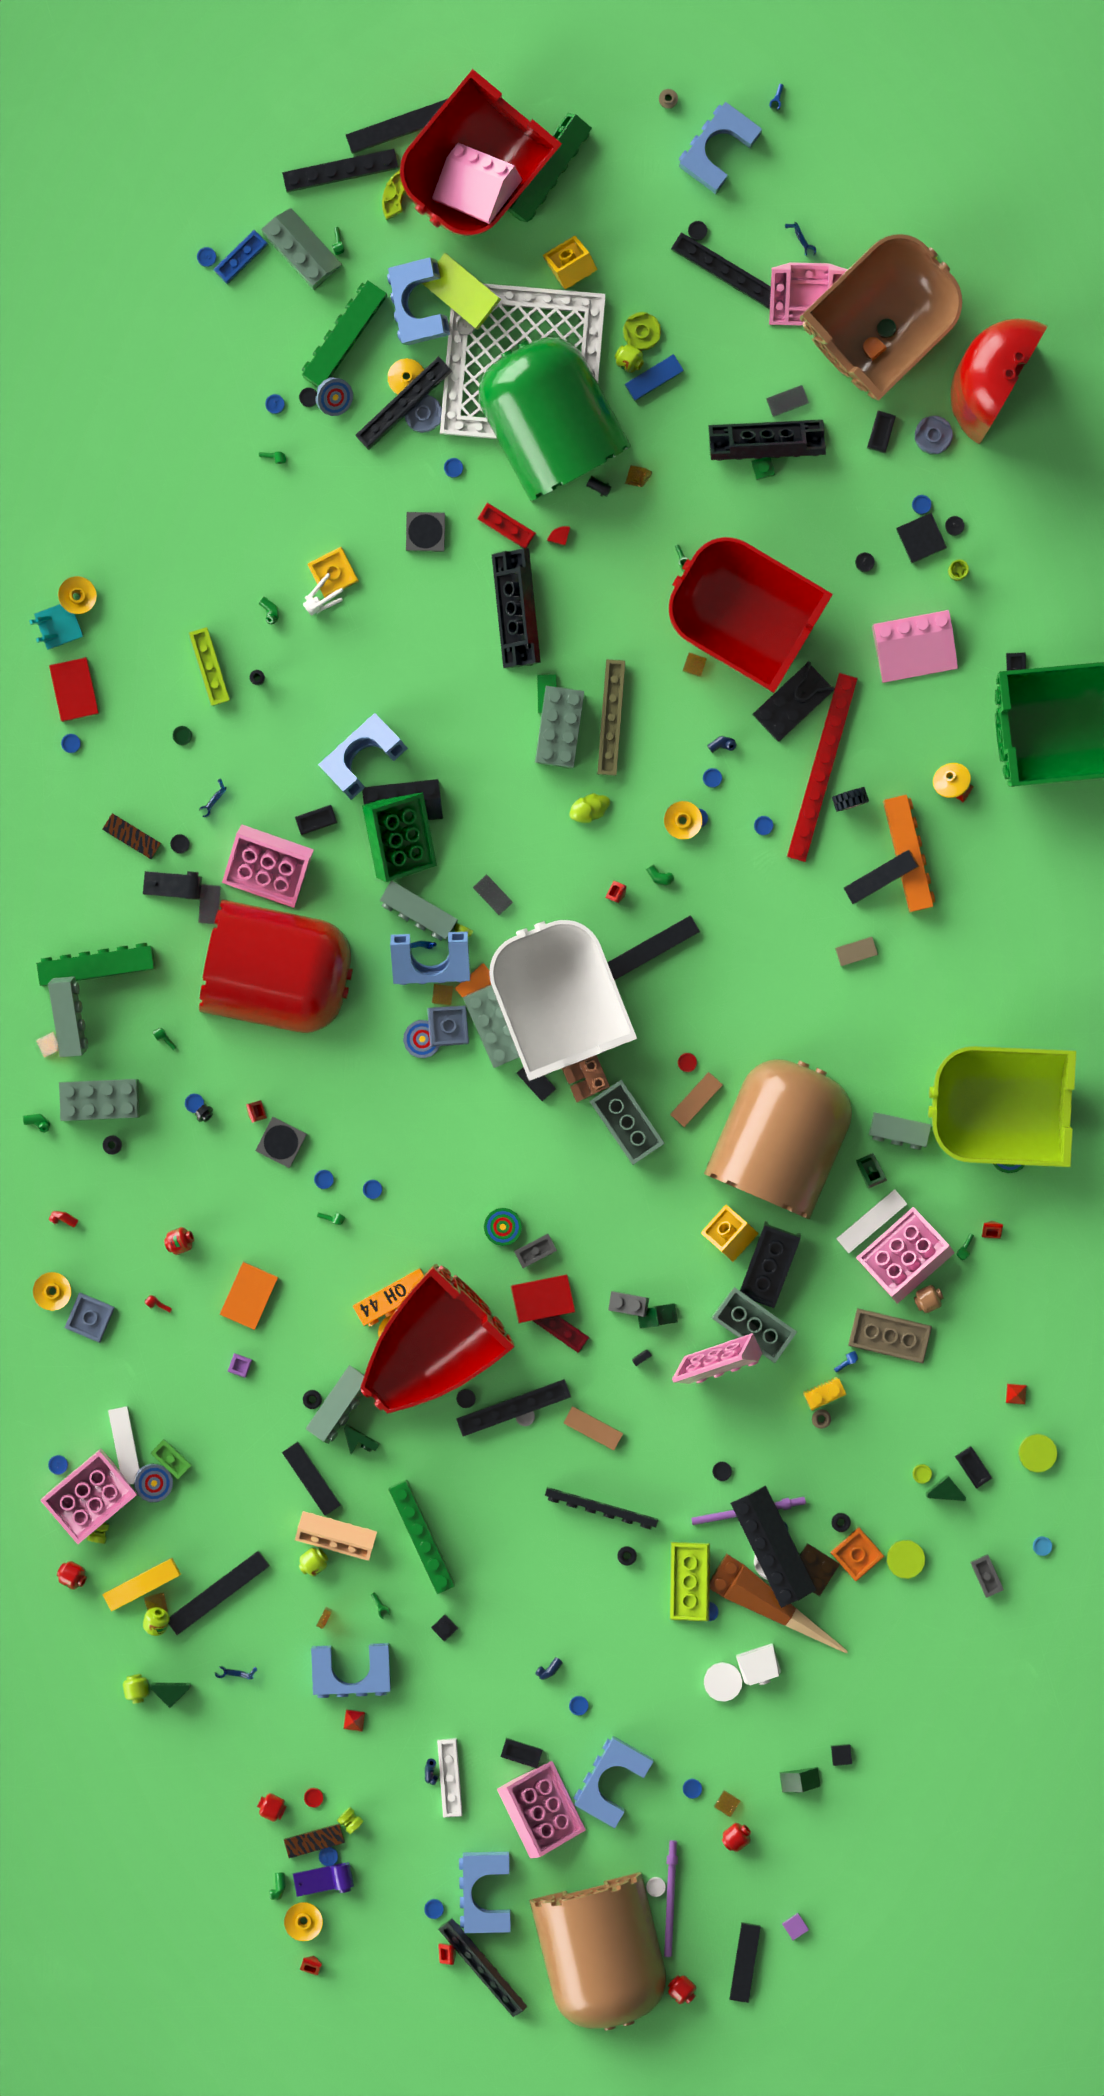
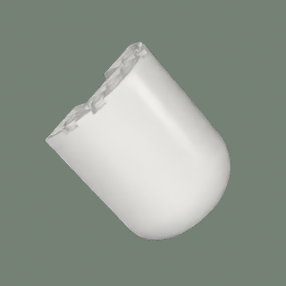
(558, 996)

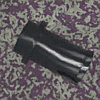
(599, 486)
(257, 673)

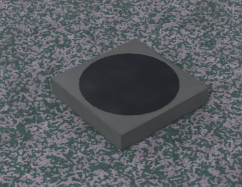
(425, 531)
(281, 1142)

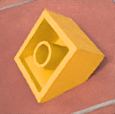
(570, 262)
(729, 1233)

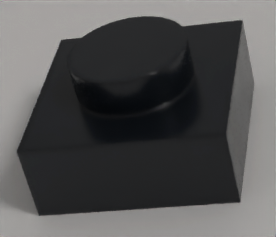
(444, 1627)

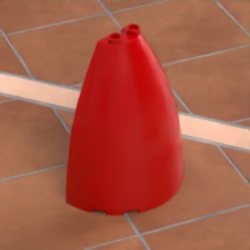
(433, 1343)

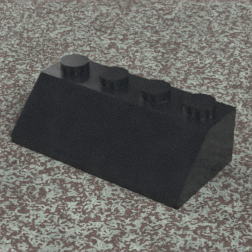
(429, 788)

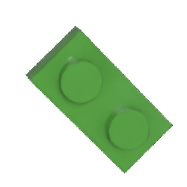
(171, 1459)

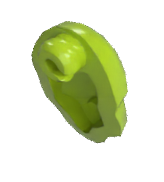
(589, 808)

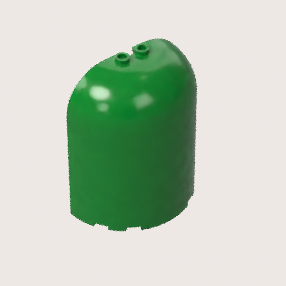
(549, 414)
(1051, 723)

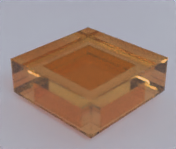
(694, 664)
(442, 994)
(324, 1617)
(727, 1803)

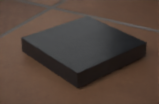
(921, 538)

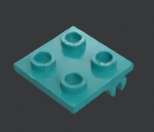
(56, 626)

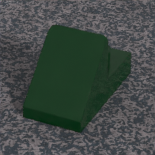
(658, 1316)
(354, 1436)

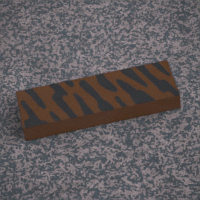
(131, 836)
(314, 1840)

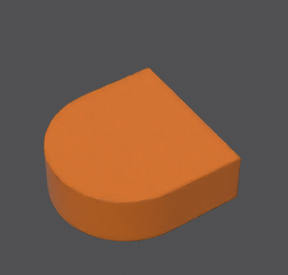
(873, 347)

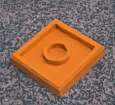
(857, 1554)

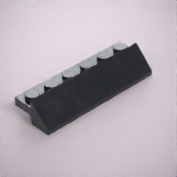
(767, 440)
(516, 608)
(773, 1546)

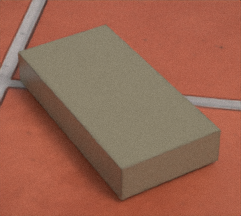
(856, 951)

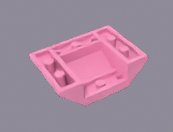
(797, 288)

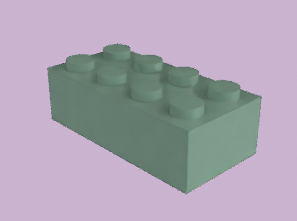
(559, 727)
(491, 1025)
(99, 1099)
(626, 1122)

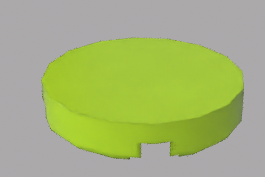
(642, 331)
(1037, 1453)
(905, 1559)

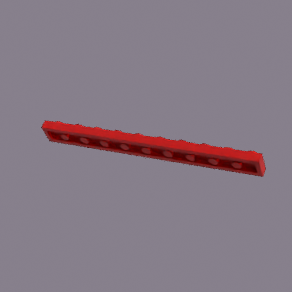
(822, 767)

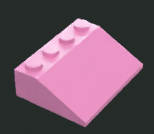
(475, 183)
(915, 646)
(267, 866)
(905, 1255)
(718, 1359)
(89, 1496)
(541, 1810)

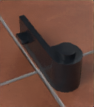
(173, 885)

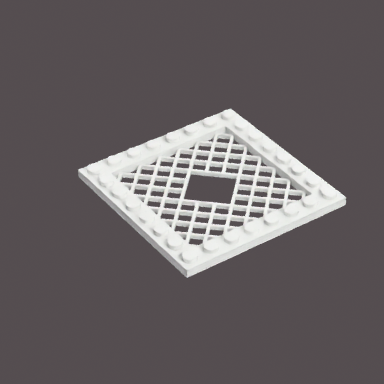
(556, 300)

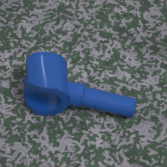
(777, 96)
(851, 1358)

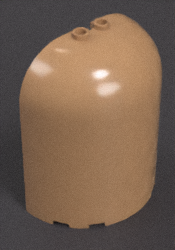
(893, 282)
(783, 1135)
(601, 1952)

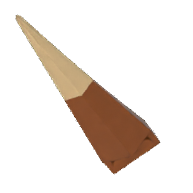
(745, 1588)

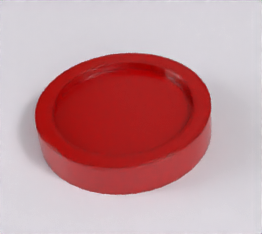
(687, 1062)
(313, 1797)

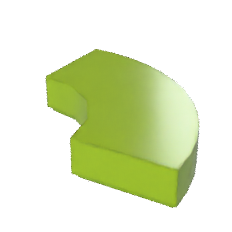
(393, 196)

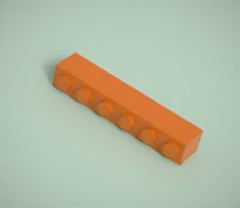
(904, 838)

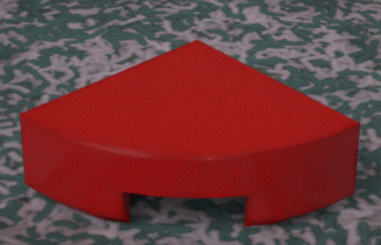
(559, 535)

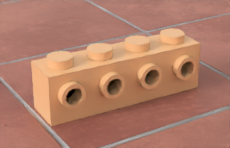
(335, 1535)

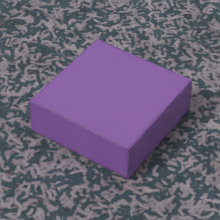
(240, 1365)
(795, 1926)

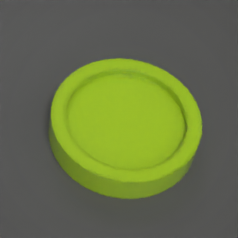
(922, 1473)

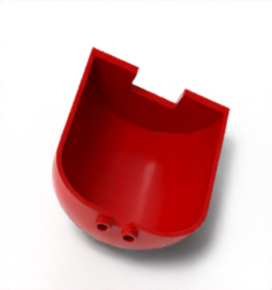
(484, 122)
(990, 372)
(745, 609)
(275, 968)

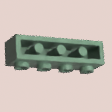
(419, 910)
(67, 1016)
(337, 1406)

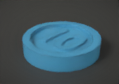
(1042, 1546)

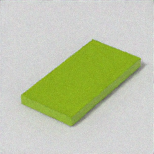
(463, 292)
(690, 1581)

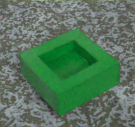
(763, 468)

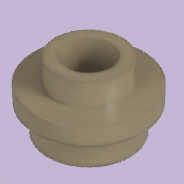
(668, 104)
(821, 1425)

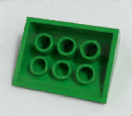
(399, 836)

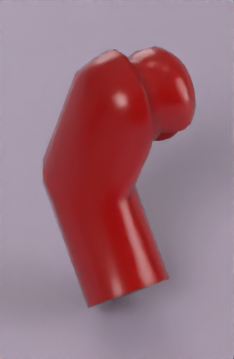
(63, 1216)

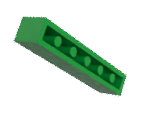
(571, 134)
(345, 334)
(97, 965)
(421, 1537)

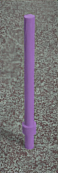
(785, 1504)
(672, 1861)

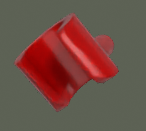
(151, 1301)

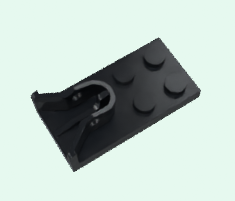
(793, 702)
(770, 1265)

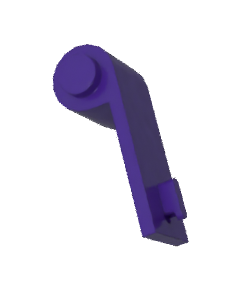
(323, 1879)

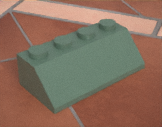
(301, 248)
(745, 1316)

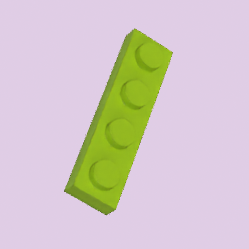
(209, 666)

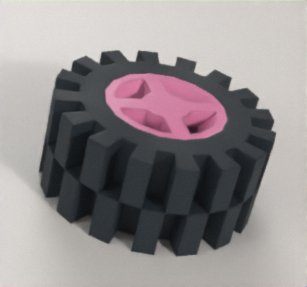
(850, 799)

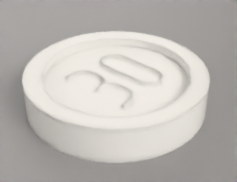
(655, 1886)

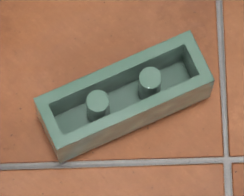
(899, 1130)

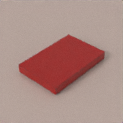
(74, 689)
(542, 1299)

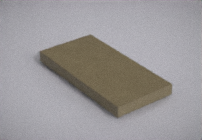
(890, 1335)

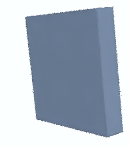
(448, 1026)
(89, 1317)

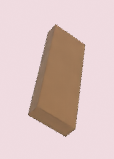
(696, 1099)
(593, 1428)

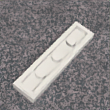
(871, 1221)
(124, 1443)
(449, 1777)

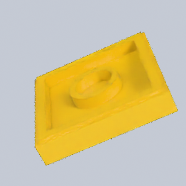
(339, 569)

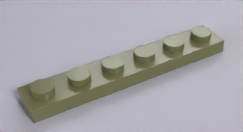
(611, 717)

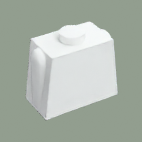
(759, 1665)

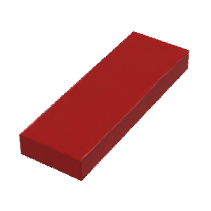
(506, 526)

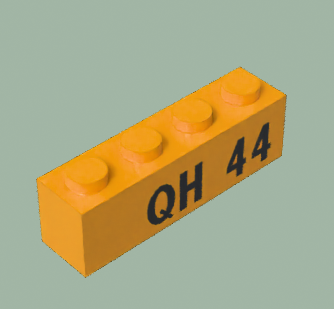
(386, 1299)

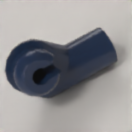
(722, 742)
(550, 1671)
(429, 1769)

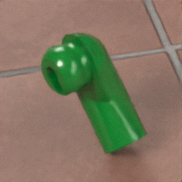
(271, 610)
(660, 878)
(37, 1119)
(280, 1886)

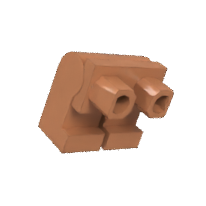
(592, 1072)

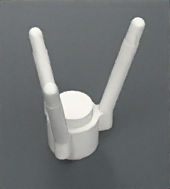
(314, 605)

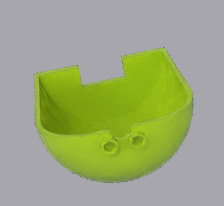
(1005, 1105)

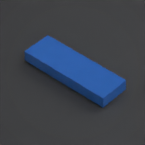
(240, 257)
(654, 377)

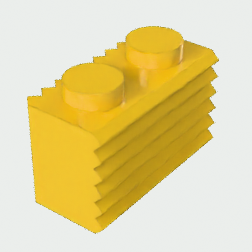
(824, 1394)

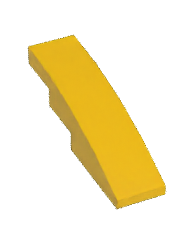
(141, 1584)

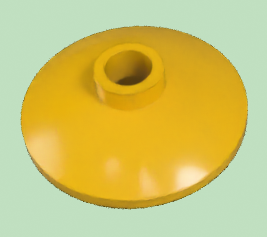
(398, 369)
(79, 586)
(955, 786)
(688, 811)
(42, 1294)
(302, 1931)

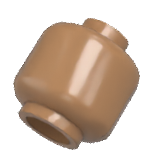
(928, 1299)

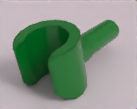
(338, 247)
(279, 456)
(682, 558)
(160, 1033)
(337, 1219)
(962, 1253)
(380, 1606)

